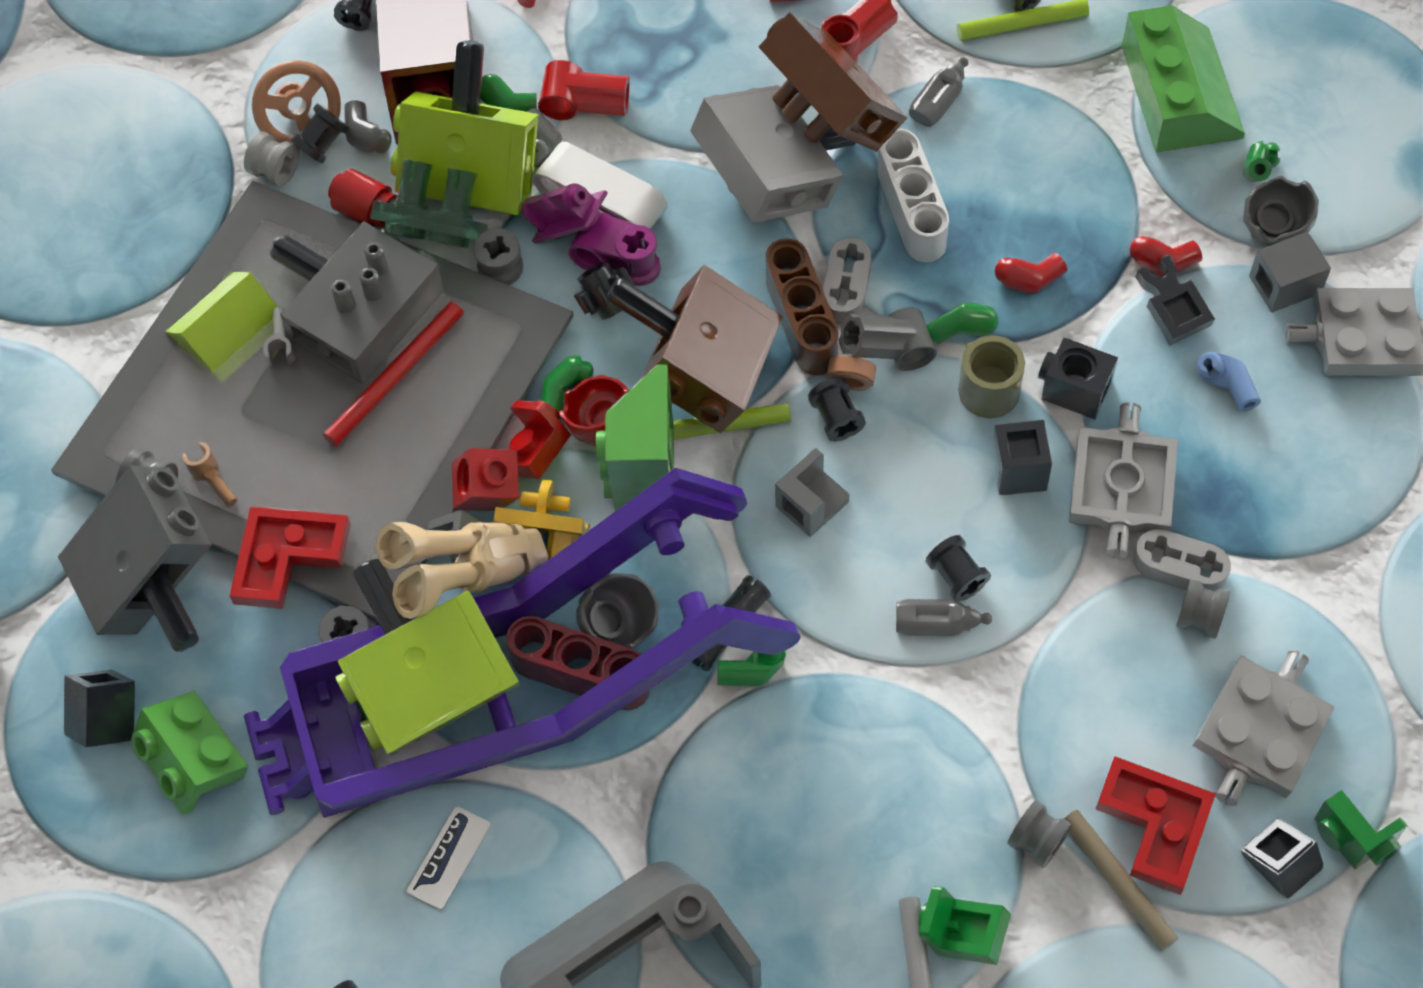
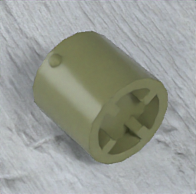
(991, 376)

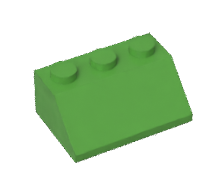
(1179, 80)
(637, 439)

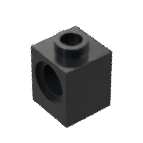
(1081, 395)

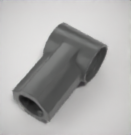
(896, 336)

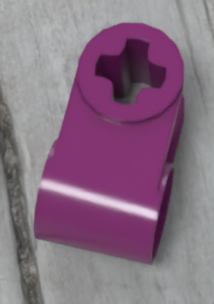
(620, 245)

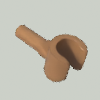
(207, 470)

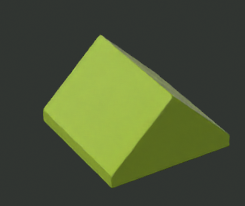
(224, 320)

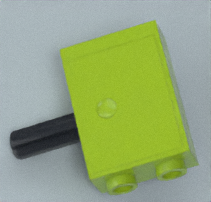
(468, 137)
(422, 667)

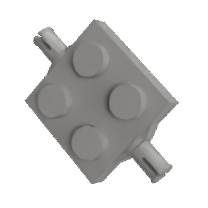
(1364, 332)
(1123, 480)
(1263, 727)

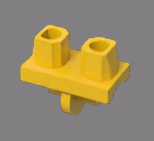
(561, 529)

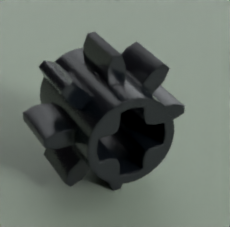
(595, 286)

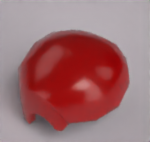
(587, 406)

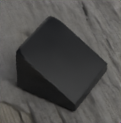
(1284, 857)

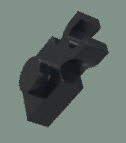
(1175, 306)

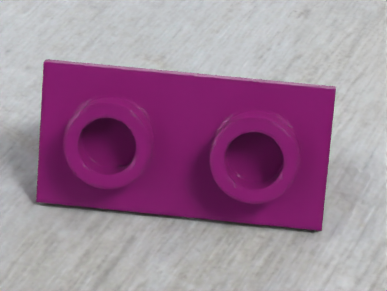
(563, 211)

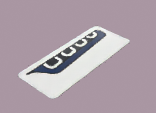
(448, 857)

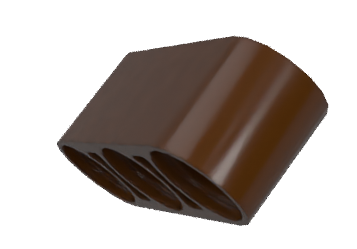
(796, 288)

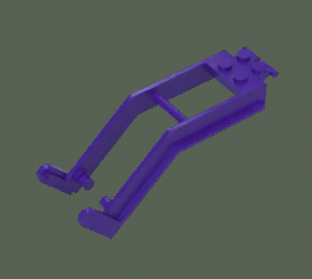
(320, 733)

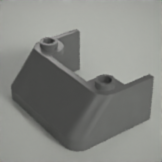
(621, 919)

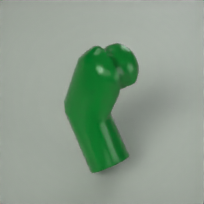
(498, 93)
(1260, 161)
(965, 319)
(556, 383)
(752, 672)

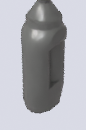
(938, 94)
(936, 617)

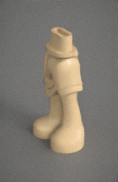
(487, 557)

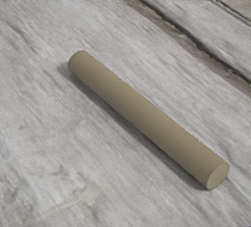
(1121, 881)

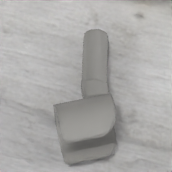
(278, 340)

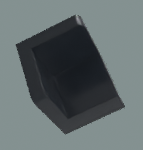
(1022, 457)
(99, 708)

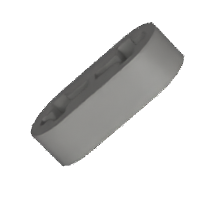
(856, 281)
(1180, 560)

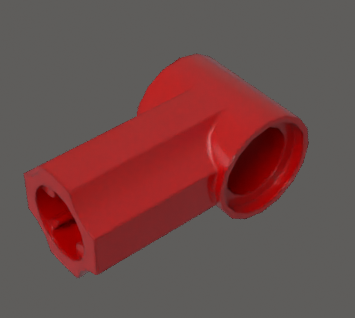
(861, 25)
(571, 90)

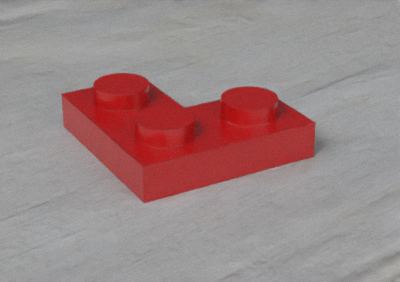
(275, 542)
(1170, 813)

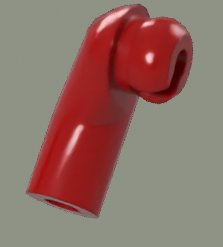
(1149, 251)
(1029, 276)

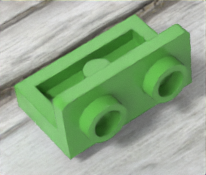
(186, 749)

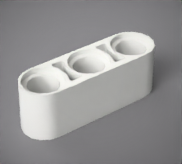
(904, 173)
(626, 197)

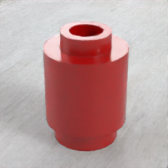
(354, 195)

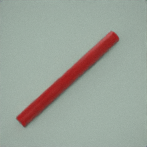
(393, 374)

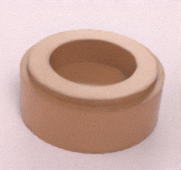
(856, 370)

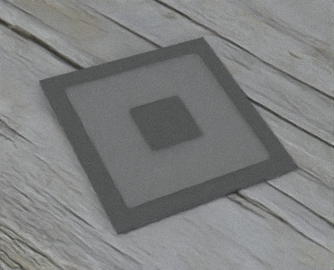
(272, 419)

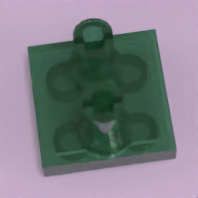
(412, 219)

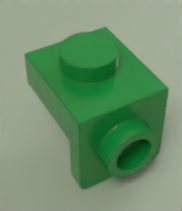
(1350, 833)
(963, 927)

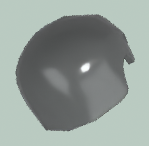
(1280, 210)
(618, 609)

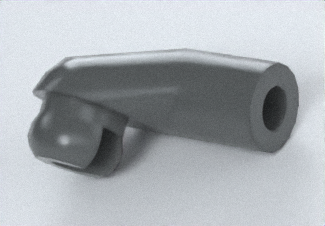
(363, 133)
(547, 139)

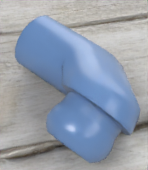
(1229, 375)

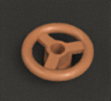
(285, 92)

